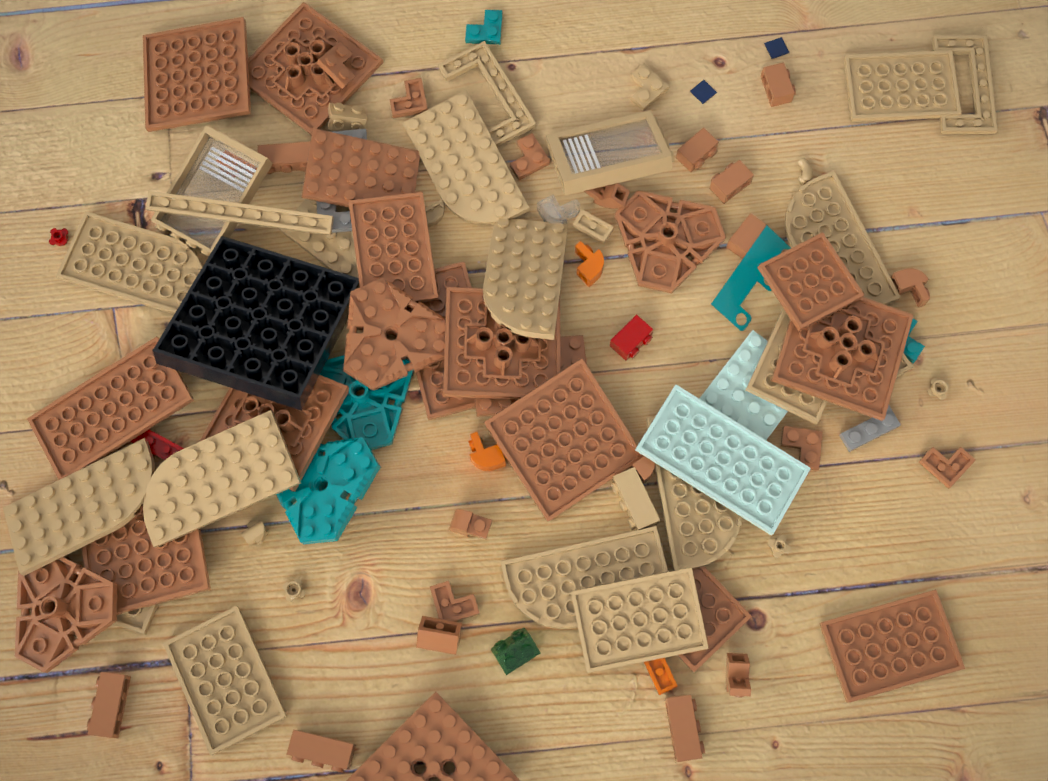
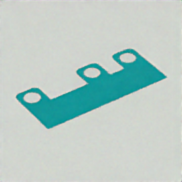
(746, 275)

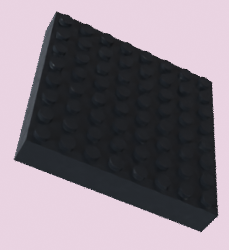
(258, 322)

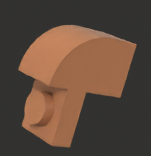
(609, 196)
(912, 281)
(468, 524)
(738, 675)

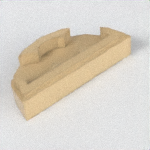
(434, 213)

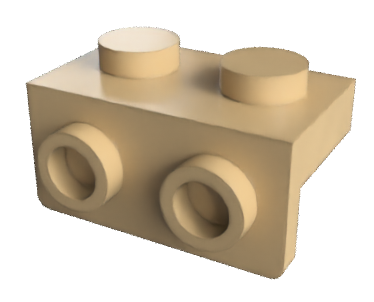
(346, 117)

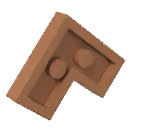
(333, 64)
(411, 104)
(533, 158)
(807, 441)
(944, 469)
(451, 608)

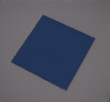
(776, 48)
(703, 91)

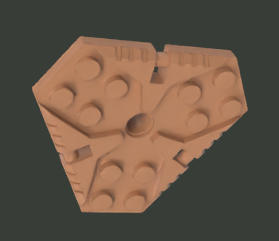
(663, 260)
(381, 312)
(62, 603)

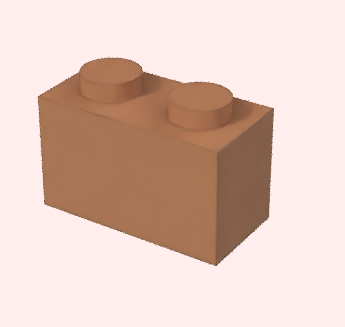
(778, 84)
(697, 150)
(731, 181)
(745, 236)
(438, 635)

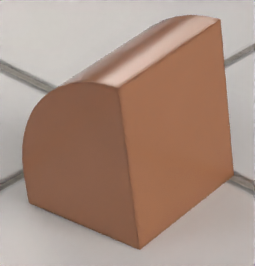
(644, 468)

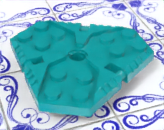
(370, 413)
(323, 512)

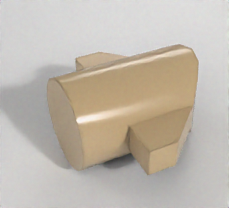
(255, 533)

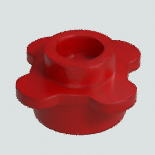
(62, 240)

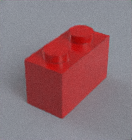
(631, 338)

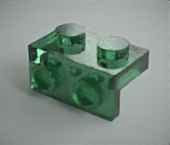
(515, 650)

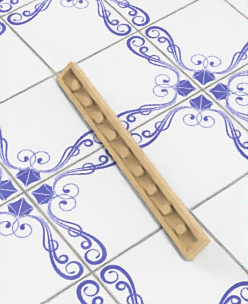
(239, 213)

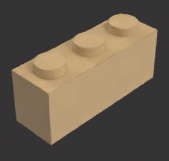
(635, 500)

